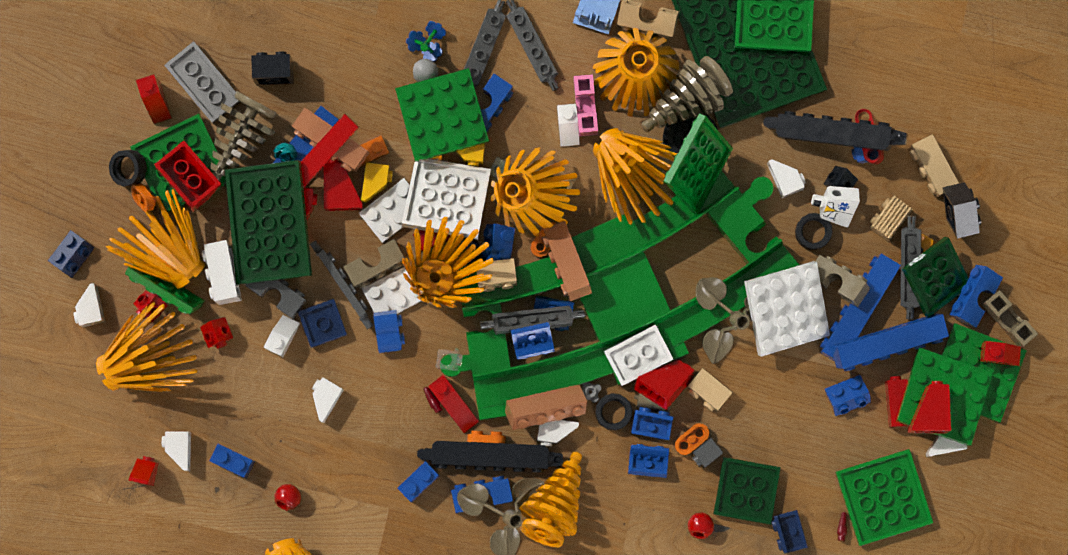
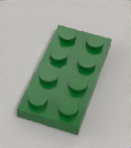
(182, 298)

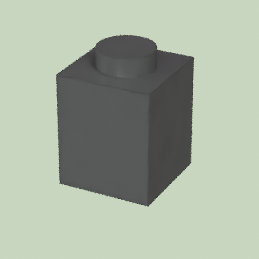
(706, 453)

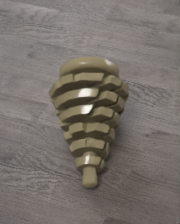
(691, 94)
(241, 130)

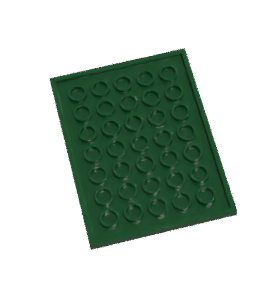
(758, 77)

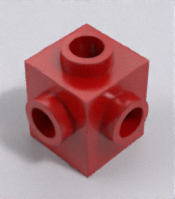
(147, 299)
(216, 333)

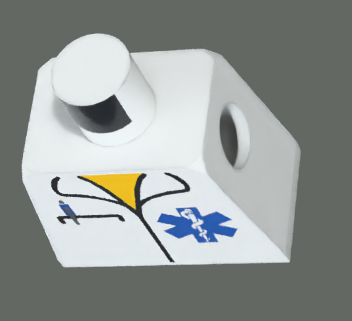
(837, 204)

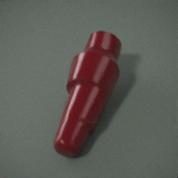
(433, 401)
(842, 529)

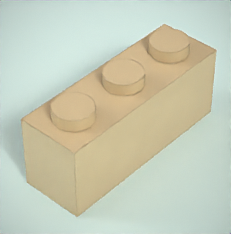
(932, 165)

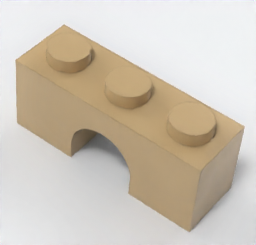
(631, 17)

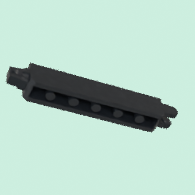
(836, 132)
(490, 455)

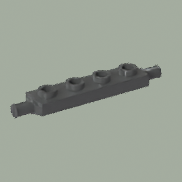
(485, 42)
(532, 44)
(910, 249)
(339, 277)
(556, 316)

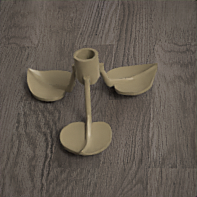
(716, 343)
(506, 541)

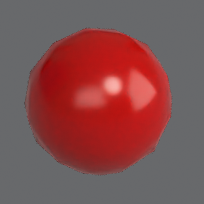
(287, 497)
(700, 525)

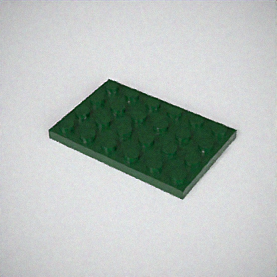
(268, 222)

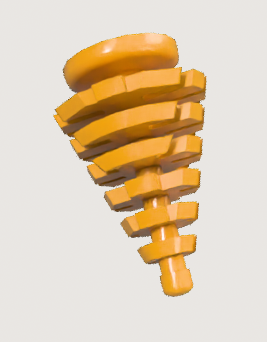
(554, 507)

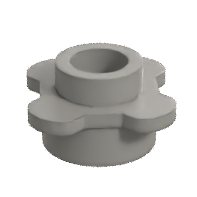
(595, 390)

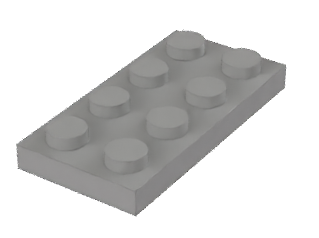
(202, 81)

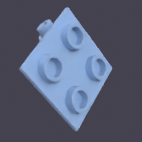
(596, 14)

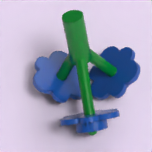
(429, 49)

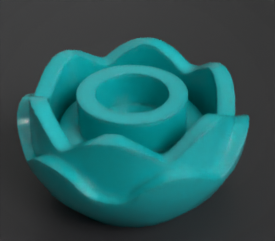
(285, 152)

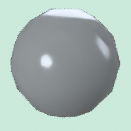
(424, 70)

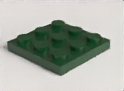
(936, 276)
(746, 490)

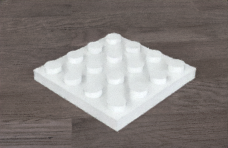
(448, 191)
(787, 308)

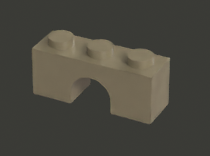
(390, 259)
(853, 287)
(1001, 311)

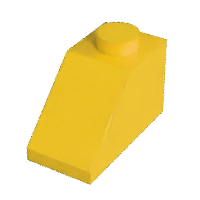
(472, 156)
(375, 180)

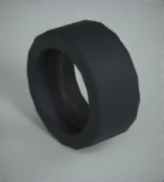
(139, 165)
(809, 245)
(613, 397)

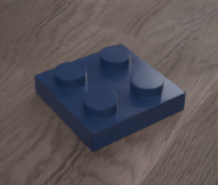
(322, 323)

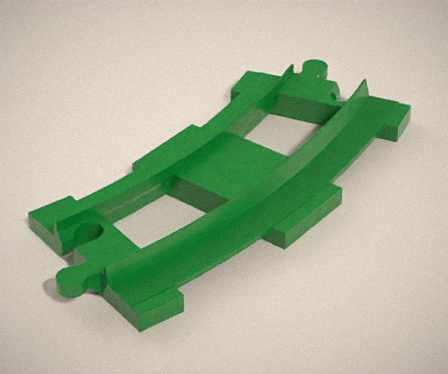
(622, 297)

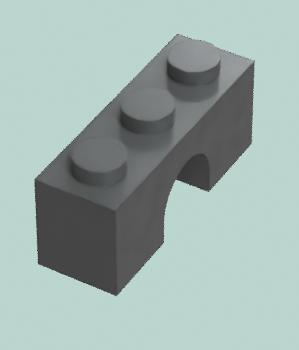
(290, 302)

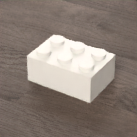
(221, 272)

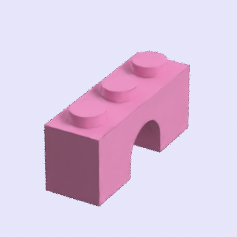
(585, 105)

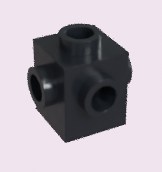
(840, 178)

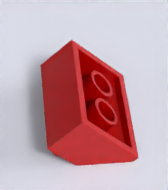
(187, 176)

